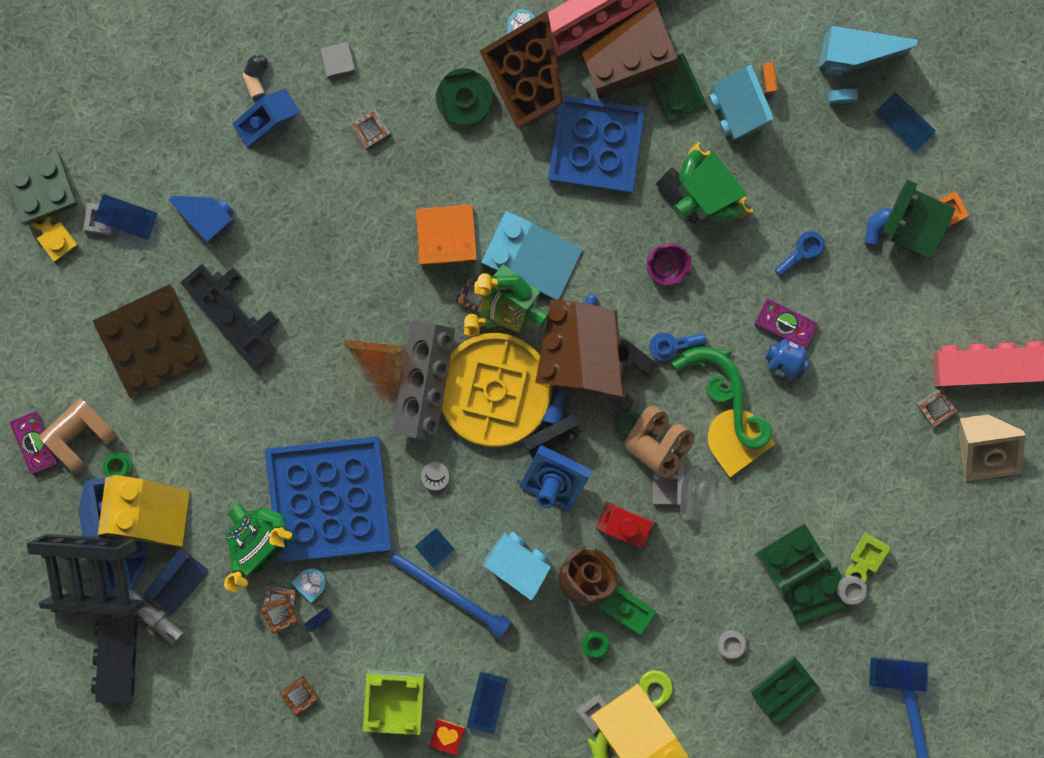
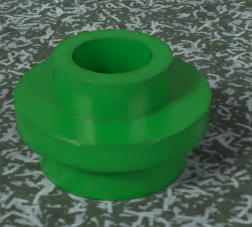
(117, 456)
(595, 654)

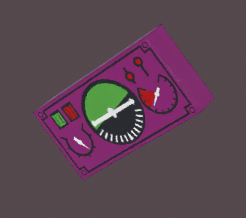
(785, 323)
(35, 453)

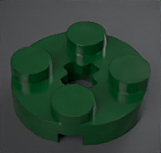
(474, 84)

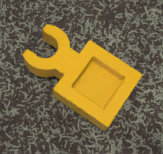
(55, 238)

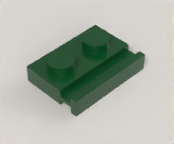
(678, 91)
(816, 596)
(785, 690)

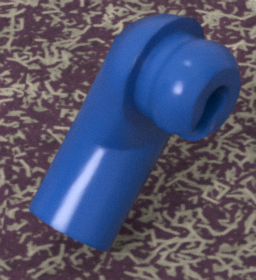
(875, 225)

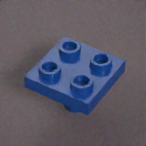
(555, 479)

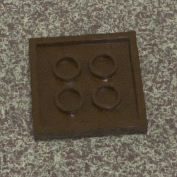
(150, 340)

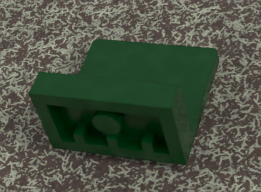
(917, 221)

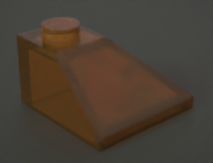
(378, 360)

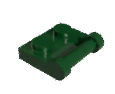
(788, 551)

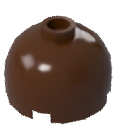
(587, 576)

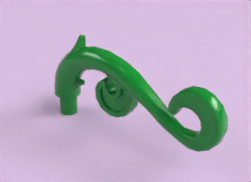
(719, 357)

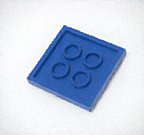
(596, 144)

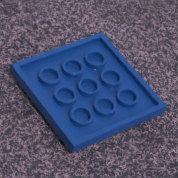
(330, 497)

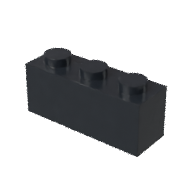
(115, 659)

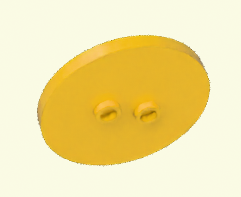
(494, 390)

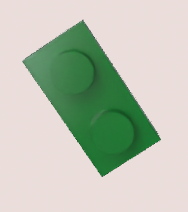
(627, 609)

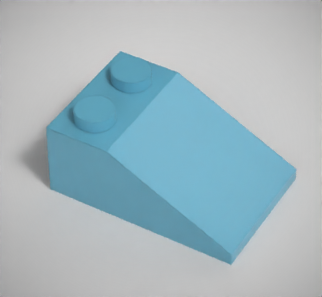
(853, 49)
(740, 104)
(533, 254)
(517, 564)

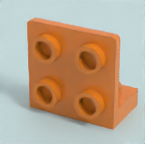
(446, 235)

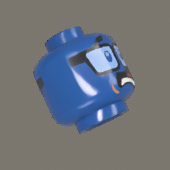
(787, 360)

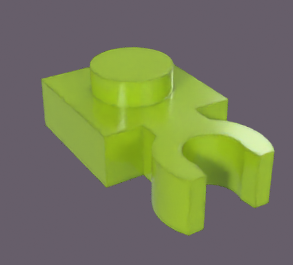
(867, 555)

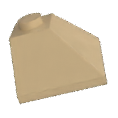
(990, 448)

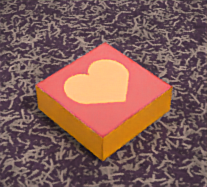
(446, 736)

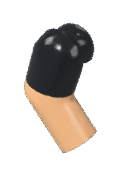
(252, 72)

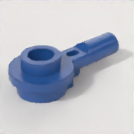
(809, 246)
(664, 345)

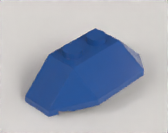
(89, 517)

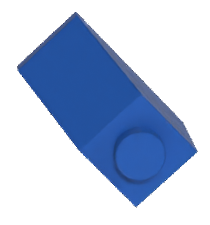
(266, 117)
(205, 214)

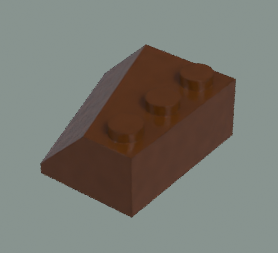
(629, 52)
(526, 71)
(581, 350)

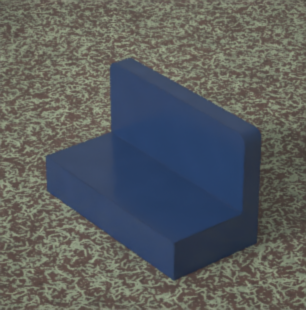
(176, 581)

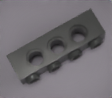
(423, 380)

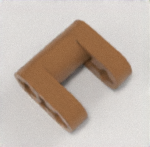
(68, 426)
(656, 454)

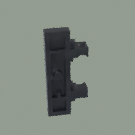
(245, 333)

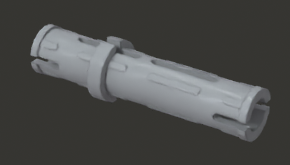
(156, 620)

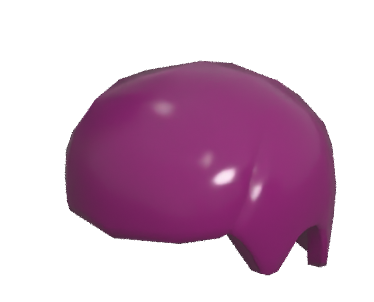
(658, 261)

